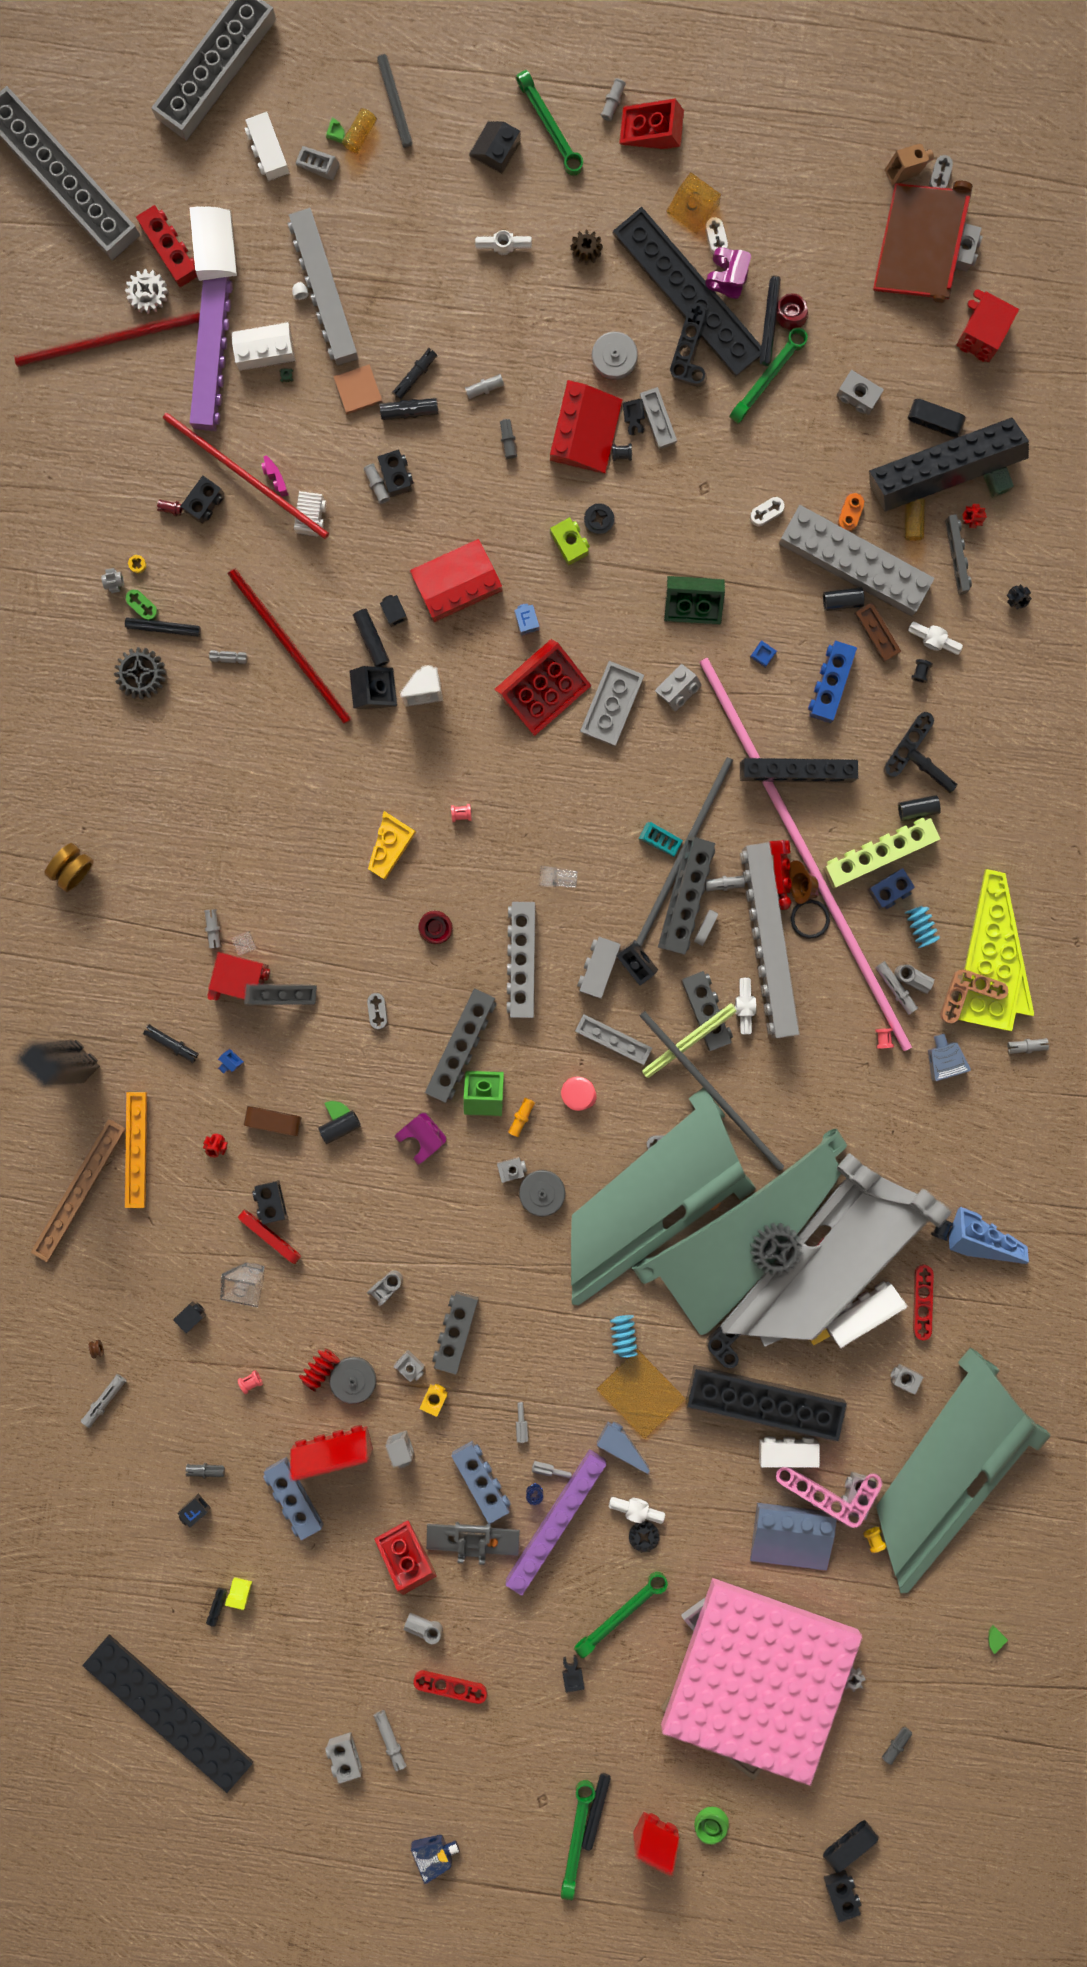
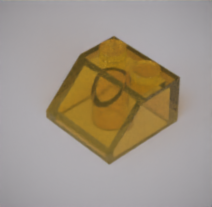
(694, 203)

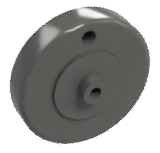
(542, 1193)
(353, 1380)

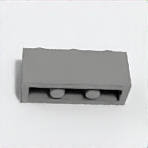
(598, 967)

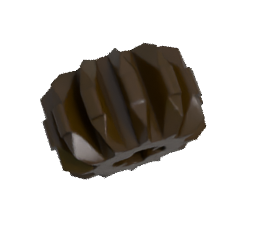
(583, 253)

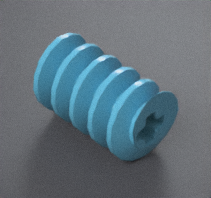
(923, 926)
(624, 1336)

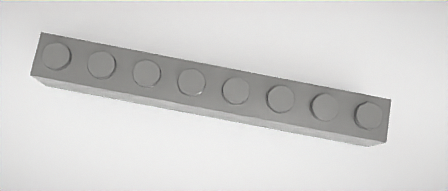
(323, 286)

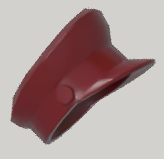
(792, 311)
(435, 927)

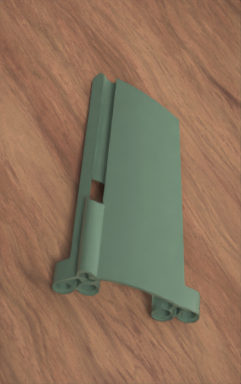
(625, 1219)
(929, 1496)

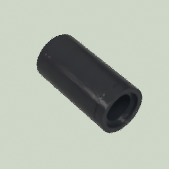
(843, 599)
(919, 808)
(339, 1127)

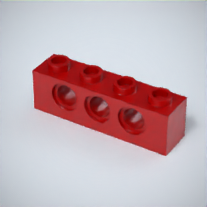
(149, 222)

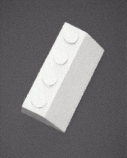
(866, 1313)

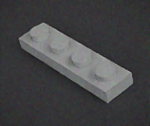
(613, 1039)

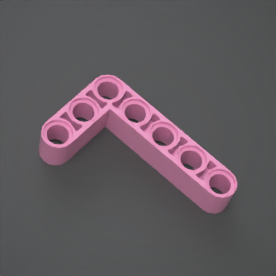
(830, 1497)

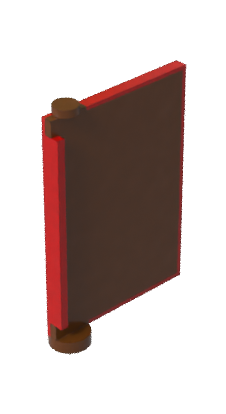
(923, 240)

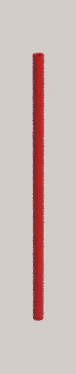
(246, 476)

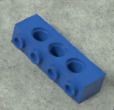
(845, 654)

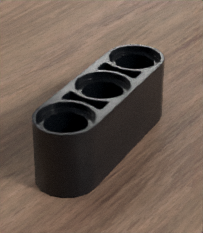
(936, 418)
(850, 1846)

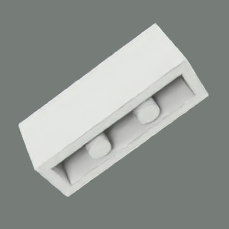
(266, 146)
(788, 1452)

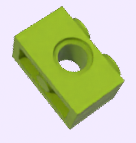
(573, 552)

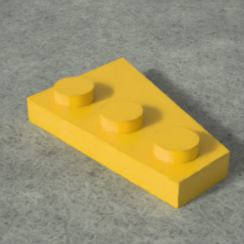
(390, 845)

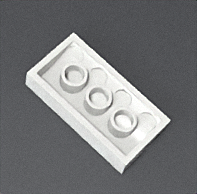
(213, 242)

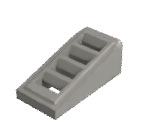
(328, 167)

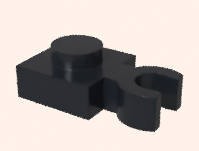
(633, 413)
(572, 1676)

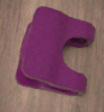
(735, 274)
(427, 1134)

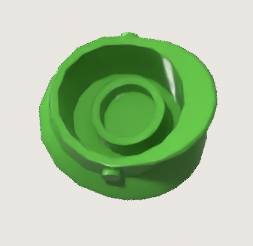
(711, 1825)

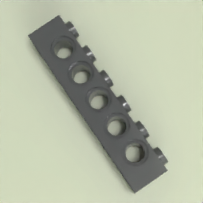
(678, 900)
(435, 1087)

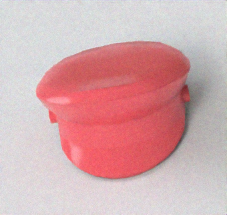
(578, 1093)

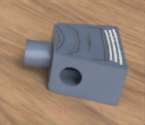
(946, 1059)

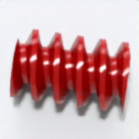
(319, 1369)

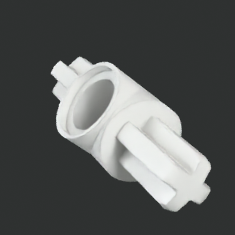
(514, 242)
(935, 638)
(745, 1006)
(636, 1510)

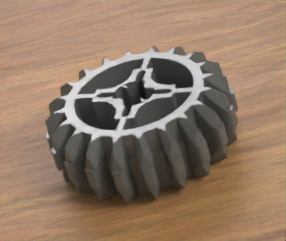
(132, 673)
(761, 1254)

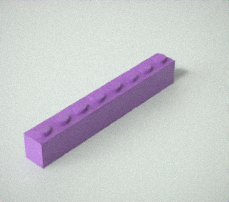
(209, 353)
(555, 1522)

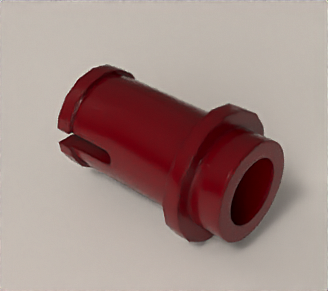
(169, 507)

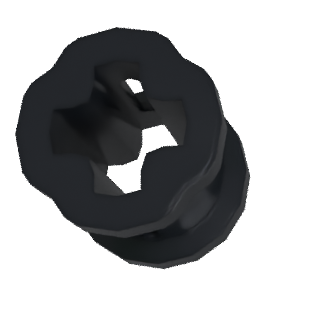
(621, 452)
(921, 671)
(942, 1231)

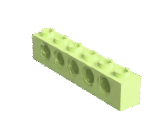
(927, 833)

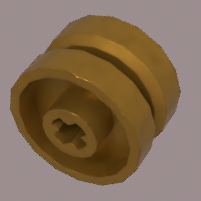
(68, 867)

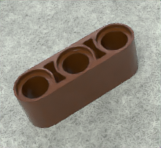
(272, 1121)

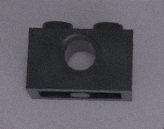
(637, 962)

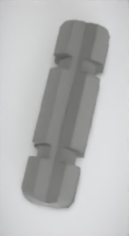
(229, 657)

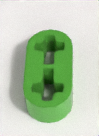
(139, 608)

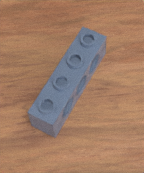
(491, 1510)
(300, 1528)

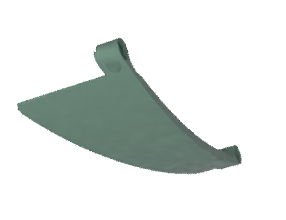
(715, 1265)

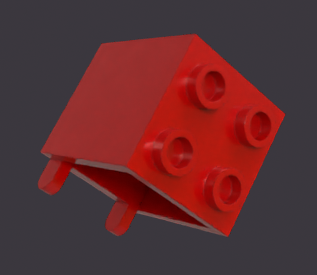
(986, 326)
(233, 974)

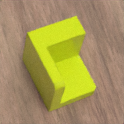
(239, 1593)

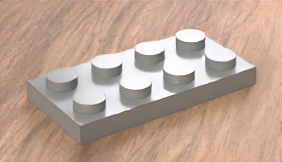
(612, 703)

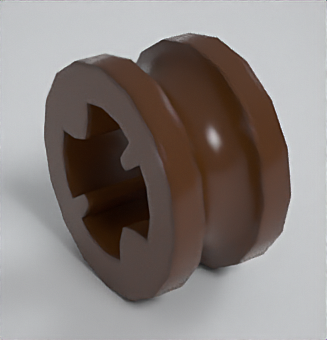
(96, 1349)

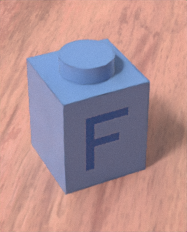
(526, 619)

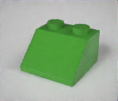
(483, 1093)

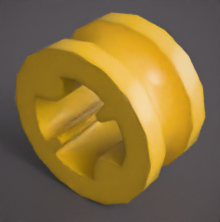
(131, 564)

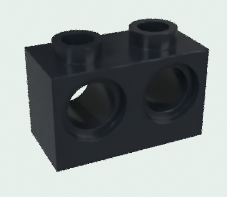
(392, 474)
(197, 497)
(275, 1201)
(840, 1896)

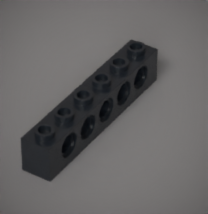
(798, 770)

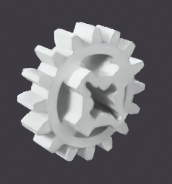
(143, 299)

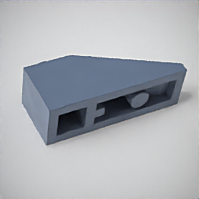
(618, 1443)

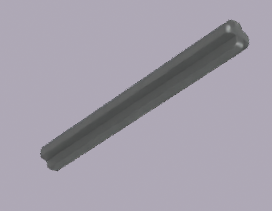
(394, 100)

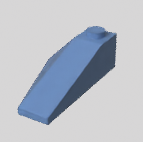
(978, 1239)

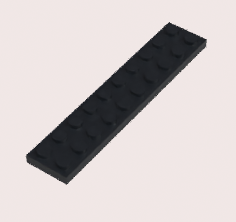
(684, 287)
(168, 1713)

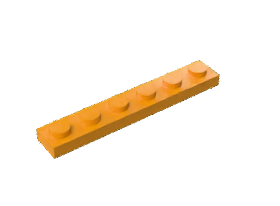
(136, 1149)

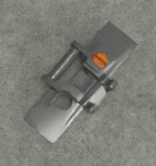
(473, 1545)

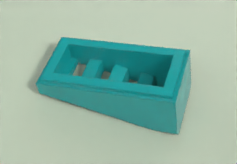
(651, 826)

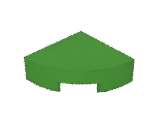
(335, 131)
(336, 1109)
(996, 1639)

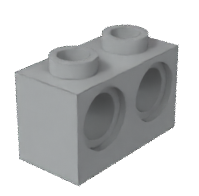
(400, 1449)
(851, 1491)
(348, 1757)

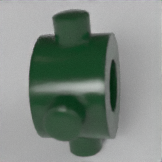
(286, 375)

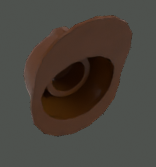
(803, 883)

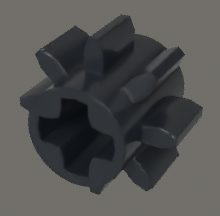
(1019, 597)

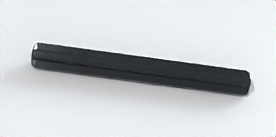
(770, 320)

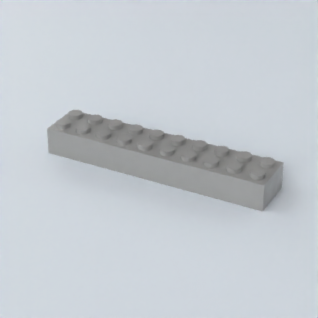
(64, 177)
(770, 940)

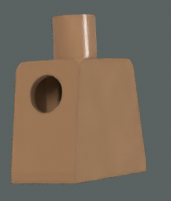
(908, 163)

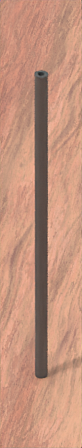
(693, 833)
(711, 1090)

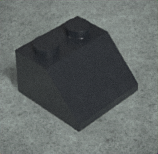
(496, 145)
(373, 687)

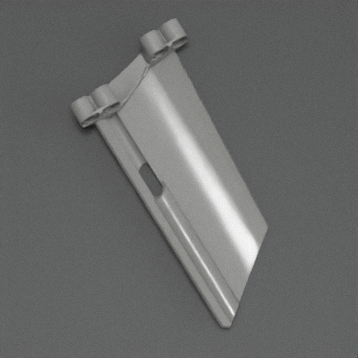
(869, 1228)

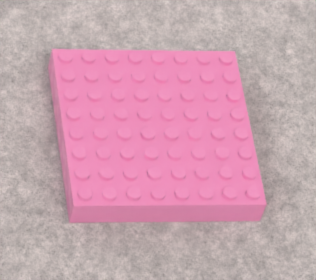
(761, 1681)

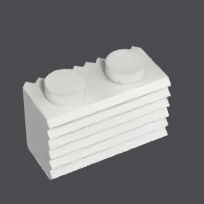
(312, 506)

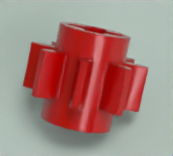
(974, 515)
(215, 1145)

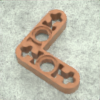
(963, 988)

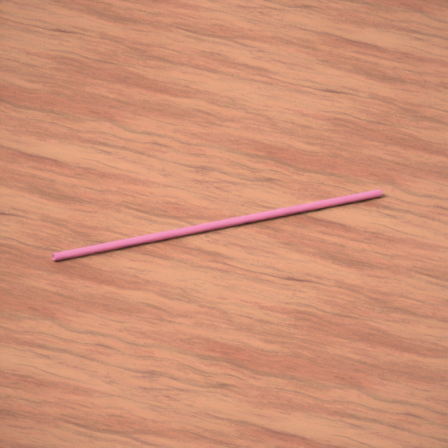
(808, 859)

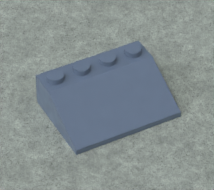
(792, 1536)

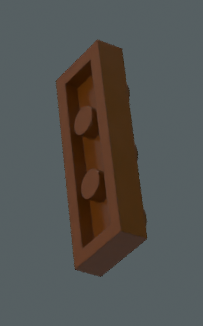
(877, 632)

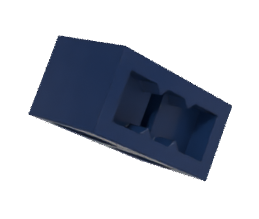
(889, 885)

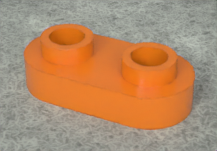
(851, 511)

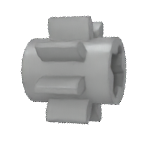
(112, 580)
(856, 1683)

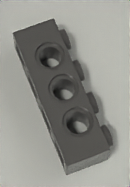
(690, 985)
(446, 1362)

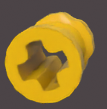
(874, 1539)

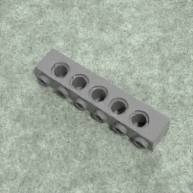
(527, 910)

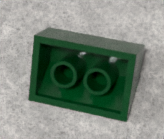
(694, 600)

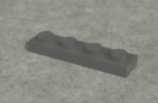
(960, 562)
(280, 994)

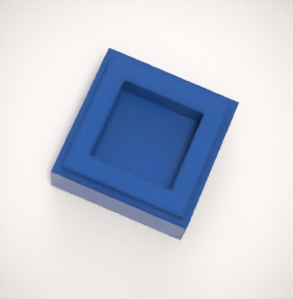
(763, 654)

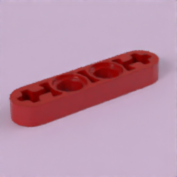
(269, 1236)
(923, 1302)
(449, 1690)

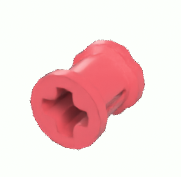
(461, 813)
(884, 1038)
(250, 1382)

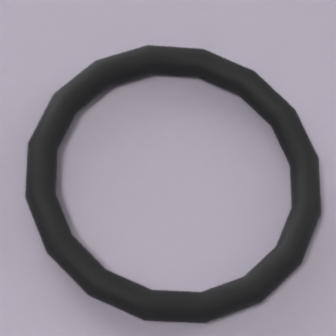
(813, 935)

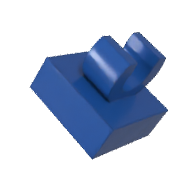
(230, 1061)

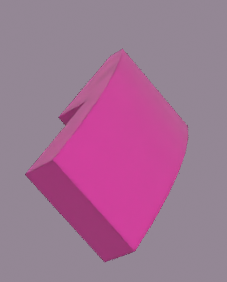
(273, 473)

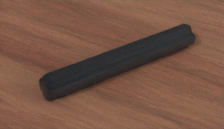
(163, 627)
(596, 1811)

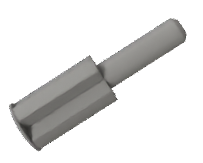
(521, 1425)
(548, 1470)

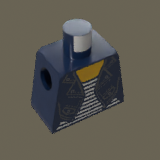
(433, 1856)

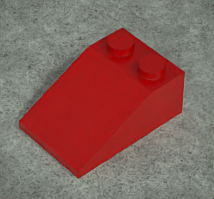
(652, 124)
(405, 1558)
(656, 1842)

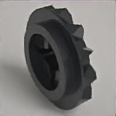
(603, 511)
(644, 1527)

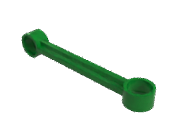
(527, 86)
(743, 406)
(588, 1643)
(569, 1880)

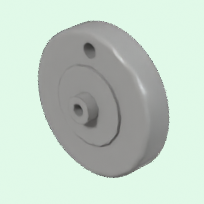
(614, 355)

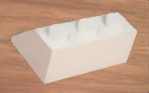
(263, 346)
(423, 687)

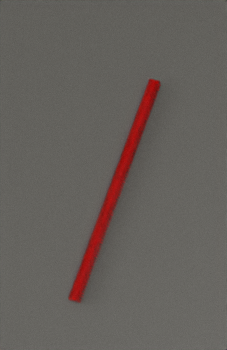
(104, 340)
(261, 610)

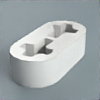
(712, 237)
(765, 508)

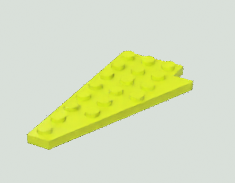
(996, 955)

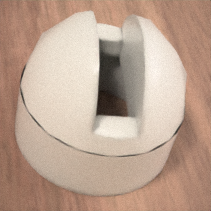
(299, 291)

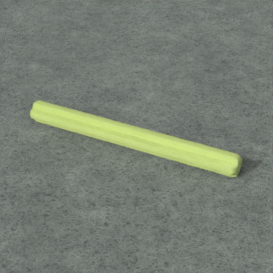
(690, 1040)

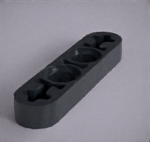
(908, 744)

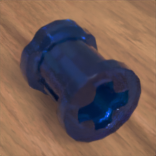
(530, 1490)

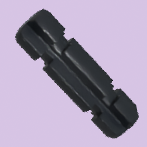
(216, 1607)

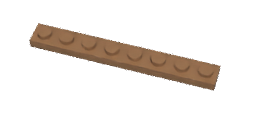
(78, 1190)

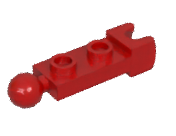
(779, 850)

